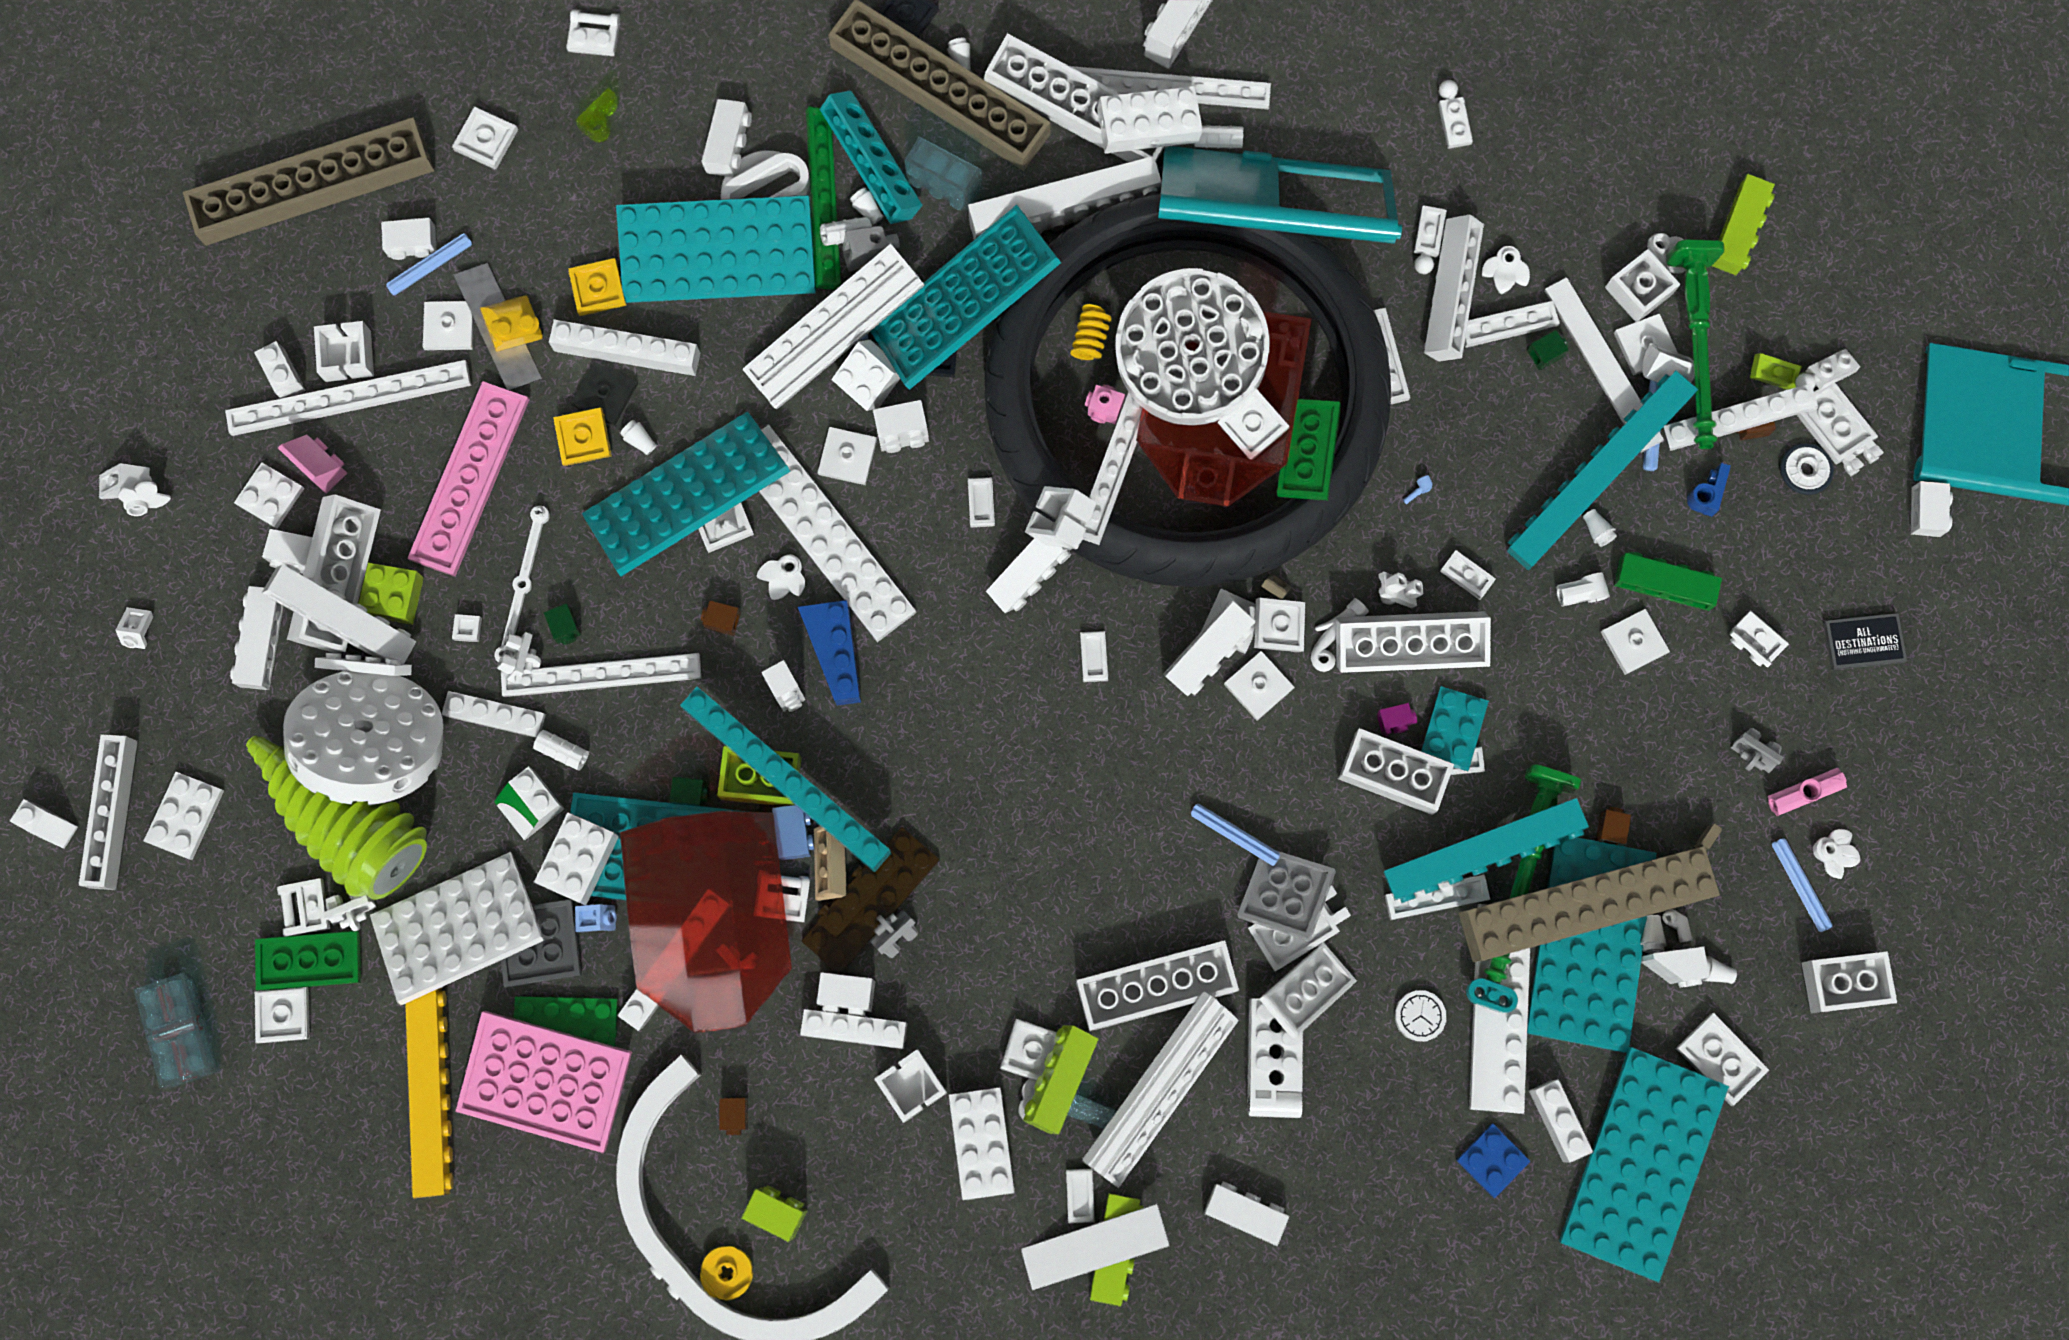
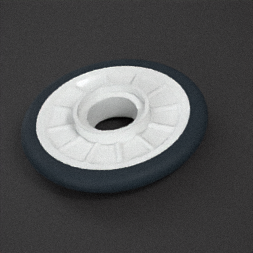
(1798, 481)

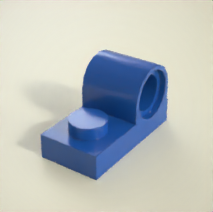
(1712, 492)

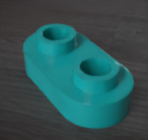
(1490, 995)

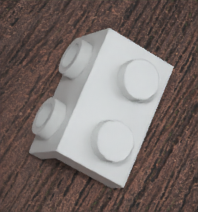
(1758, 639)

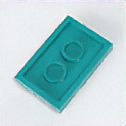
(1455, 727)

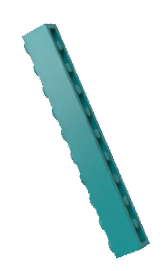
(1605, 466)
(786, 779)

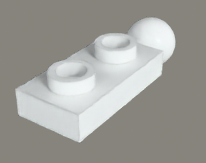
(1454, 116)
(1428, 237)
(1828, 370)

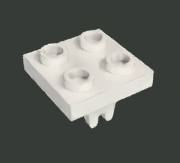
(726, 529)

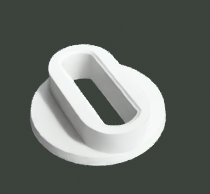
(762, 168)

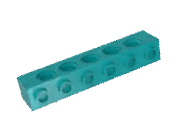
(870, 157)

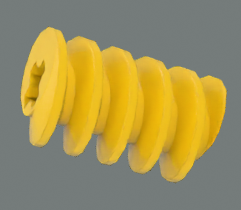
(1090, 333)

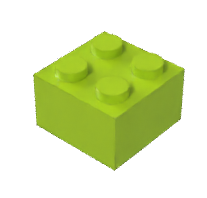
(391, 593)
(775, 1213)

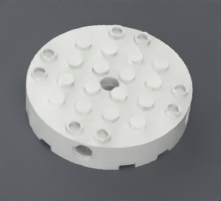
(1185, 383)
(363, 737)

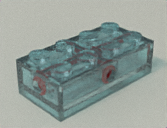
(176, 1030)

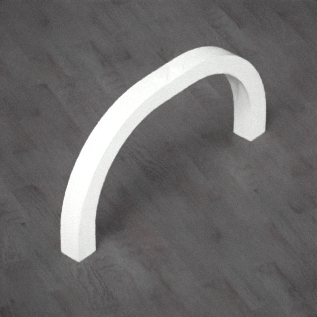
(670, 1267)

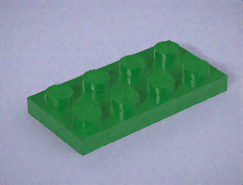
(1311, 451)
(307, 961)
(580, 1017)

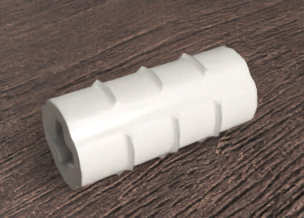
(1221, 137)
(834, 232)
(561, 750)

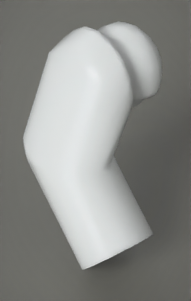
(1678, 922)

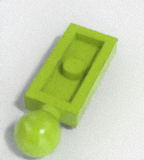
(1775, 371)

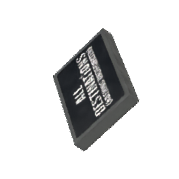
(1865, 641)

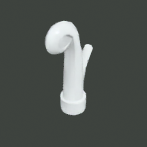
(1354, 609)

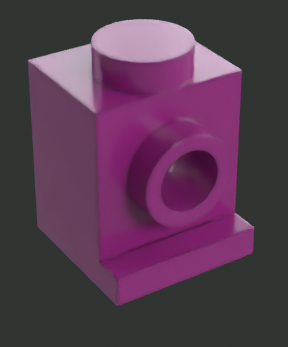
(1396, 719)

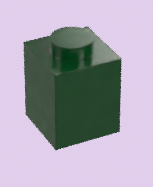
(1548, 350)
(562, 624)
(689, 791)

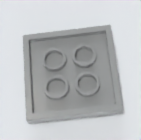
(1287, 895)

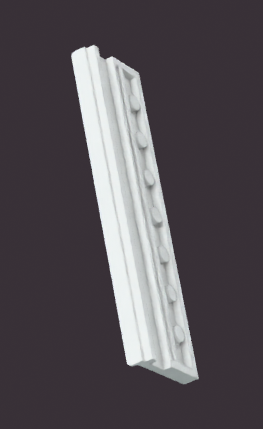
(833, 326)
(1501, 1043)
(1160, 1089)

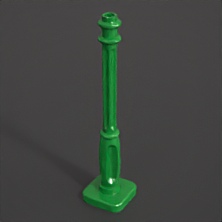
(1695, 258)
(1550, 785)

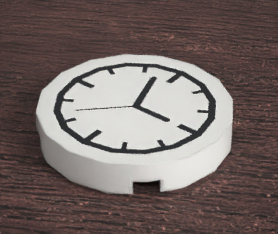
(1420, 1016)

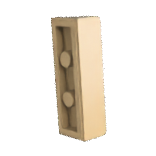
(829, 866)

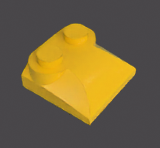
(511, 323)

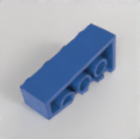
(833, 642)

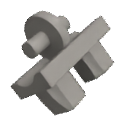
(1756, 753)
(891, 930)

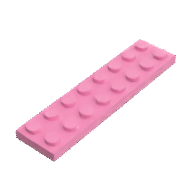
(468, 479)

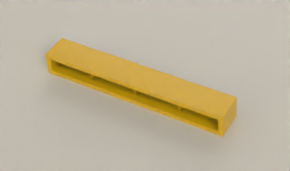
(428, 1095)

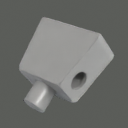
(864, 244)

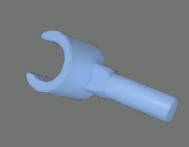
(1424, 484)

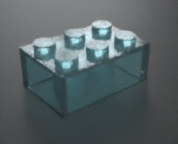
(943, 174)

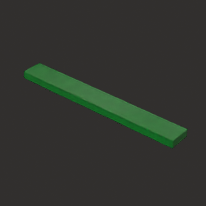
(822, 197)

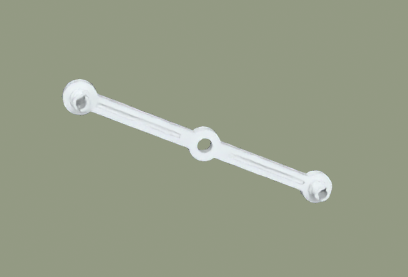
(540, 516)

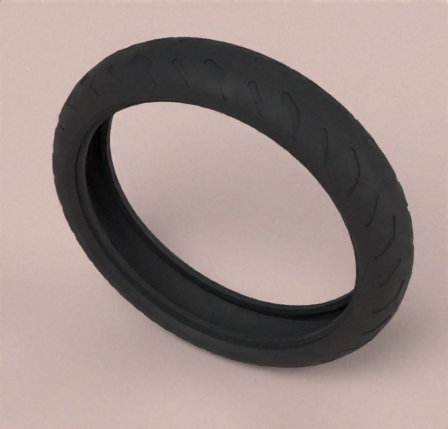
(1295, 261)

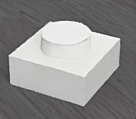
(466, 628)

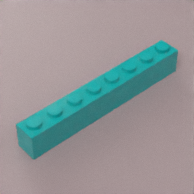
(1486, 849)

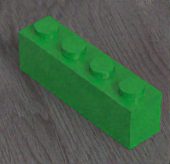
(1668, 581)

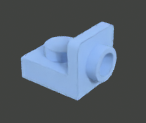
(595, 918)

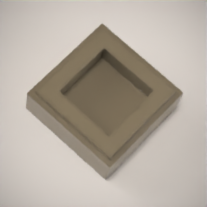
(1276, 586)
(1708, 836)

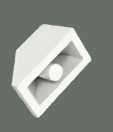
(121, 476)
(43, 823)

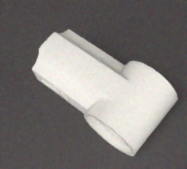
(1586, 589)

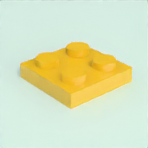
(597, 287)
(582, 436)

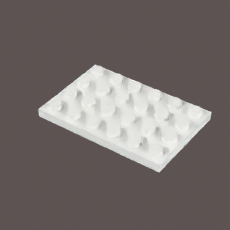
(456, 928)

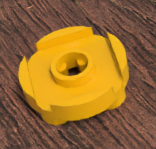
(712, 1268)

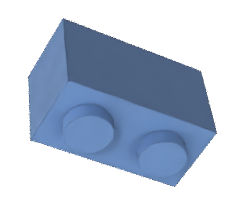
(792, 833)

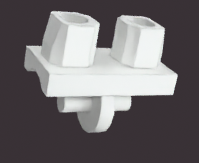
(1399, 590)
(521, 658)
(349, 913)

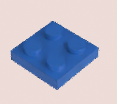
(1493, 1160)

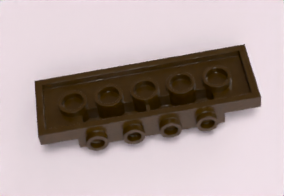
(852, 918)

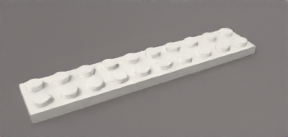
(835, 547)

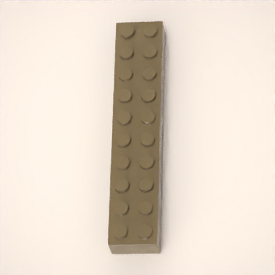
(939, 84)
(308, 181)
(1588, 904)

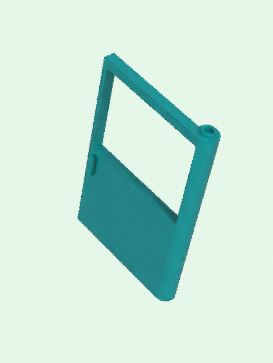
(1245, 194)
(1985, 423)

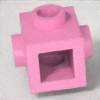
(1104, 404)

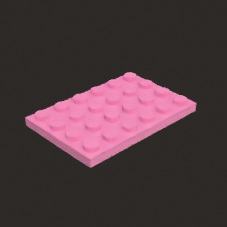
(543, 1081)

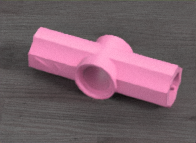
(1794, 796)

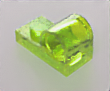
(595, 115)

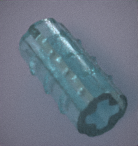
(1091, 1111)

